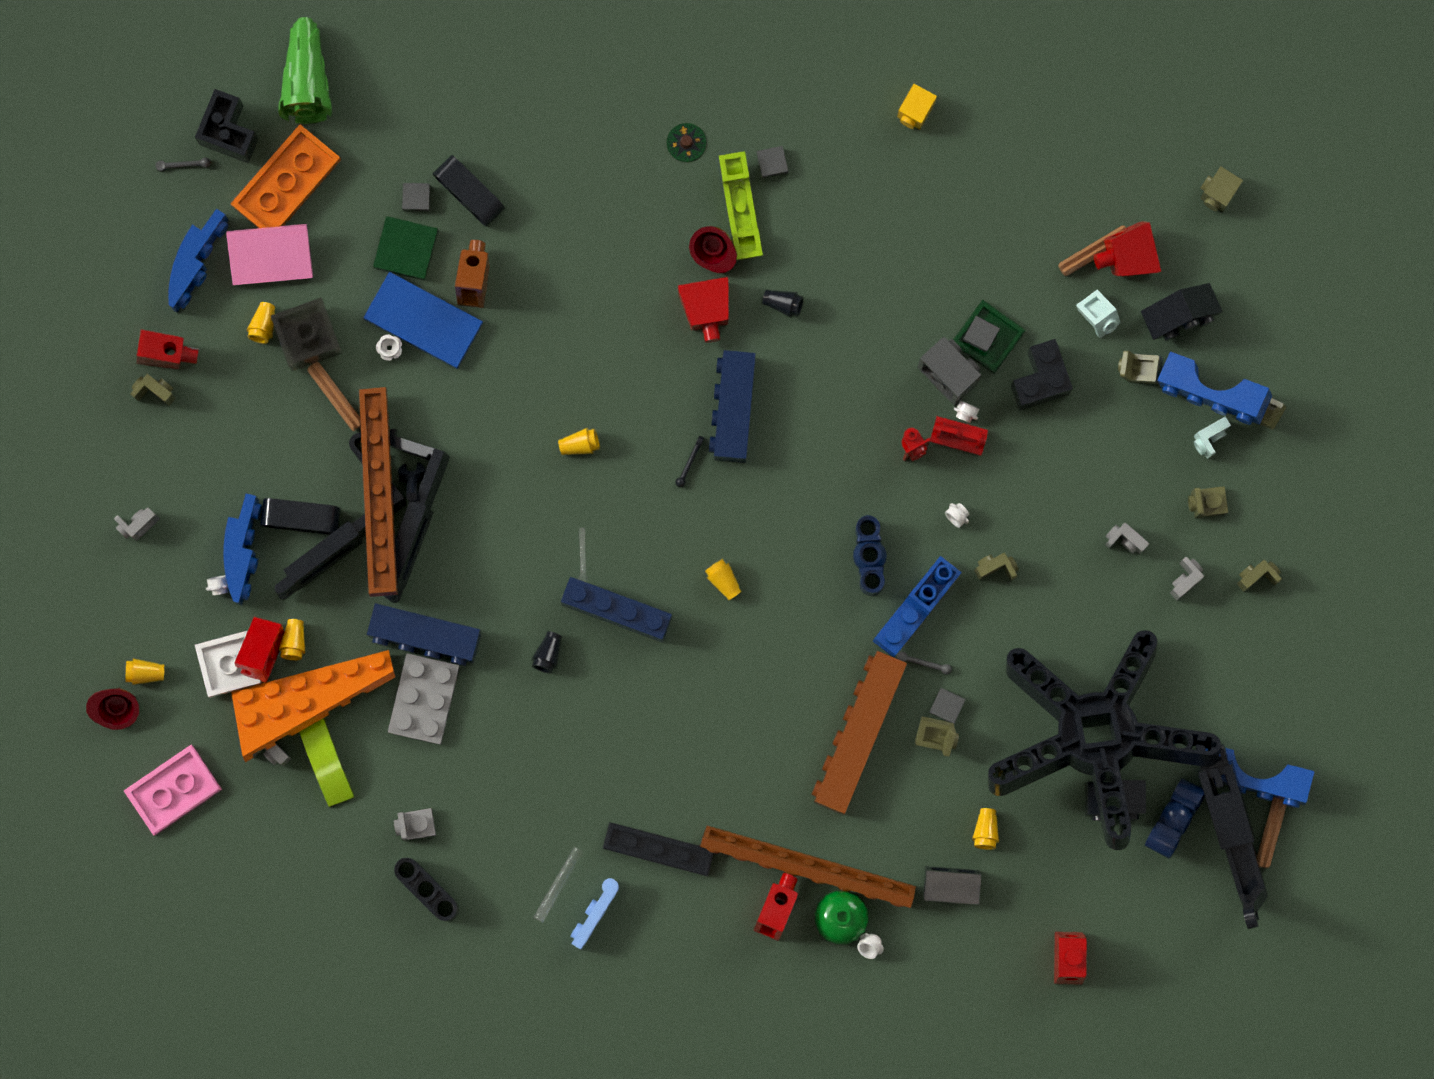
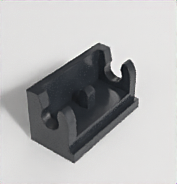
(952, 885)

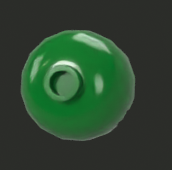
(841, 917)

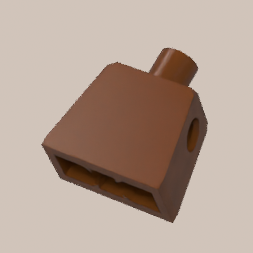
(472, 275)

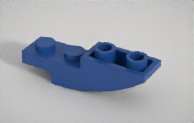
(187, 268)
(239, 560)
(917, 606)

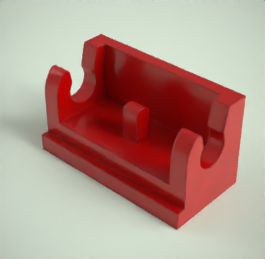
(260, 649)

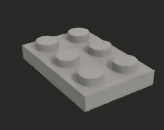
(423, 699)

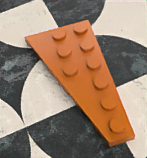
(297, 701)

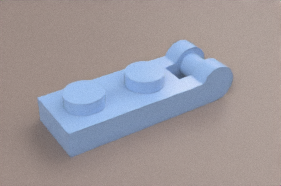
(595, 911)

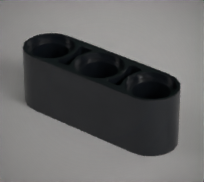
(468, 190)
(300, 516)
(416, 880)

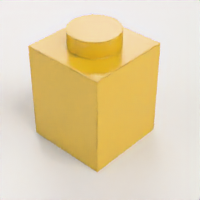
(916, 107)

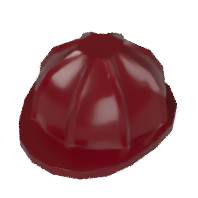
(713, 249)
(113, 708)

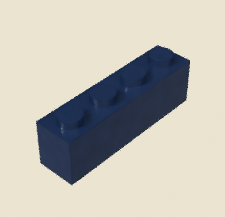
(734, 406)
(616, 609)
(423, 633)

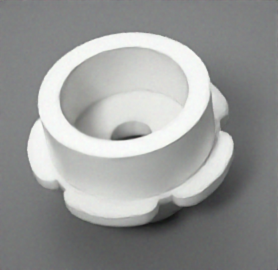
(386, 340)
(966, 411)
(957, 514)
(217, 585)
(870, 945)

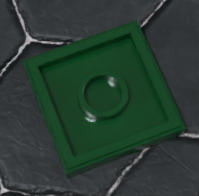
(405, 248)
(1003, 343)

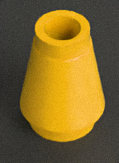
(261, 325)
(581, 442)
(723, 579)
(293, 641)
(143, 672)
(986, 830)

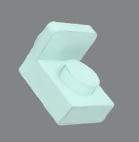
(1099, 313)
(1214, 432)

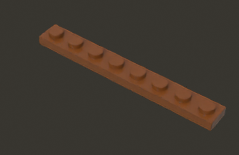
(378, 492)
(808, 866)

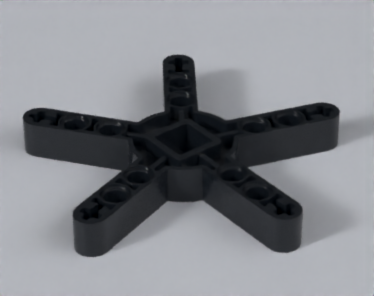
(1103, 758)

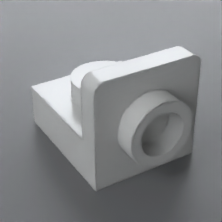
(141, 523)
(1131, 539)
(1184, 583)
(275, 755)
(415, 824)

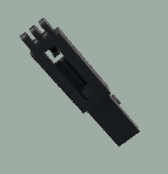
(418, 512)
(332, 547)
(1235, 834)

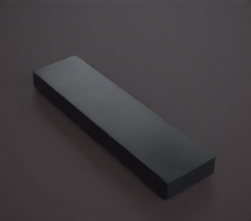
(658, 849)

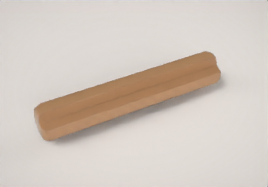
(1085, 255)
(335, 396)
(1271, 832)

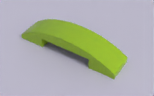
(740, 205)
(326, 763)

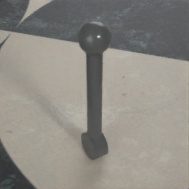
(161, 165)
(946, 669)

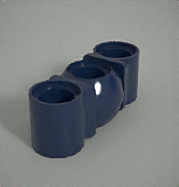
(869, 568)
(1175, 818)

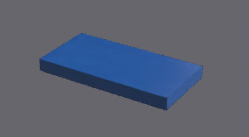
(423, 320)

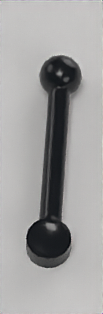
(680, 481)

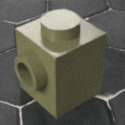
(1220, 189)

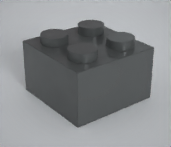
(949, 370)

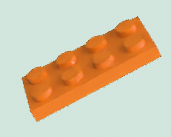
(286, 180)

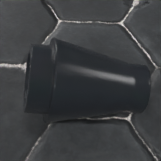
(784, 302)
(546, 656)

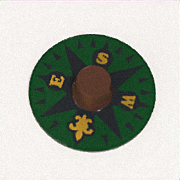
(686, 142)

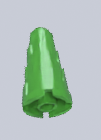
(304, 78)

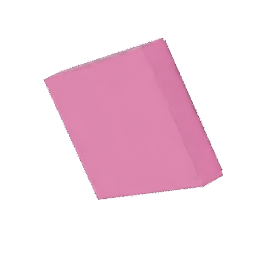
(269, 254)
(173, 790)

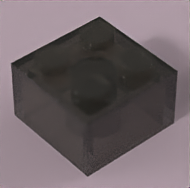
(306, 334)

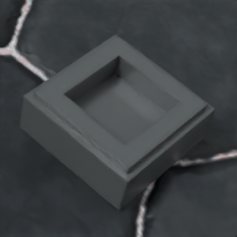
(772, 162)
(416, 197)
(981, 334)
(947, 706)

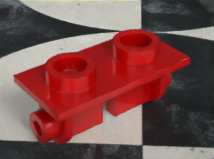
(959, 435)
(914, 445)

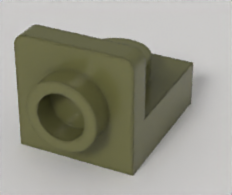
(1208, 502)

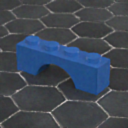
(1245, 400)
(1291, 784)

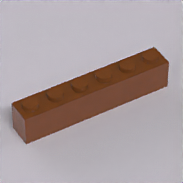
(860, 732)

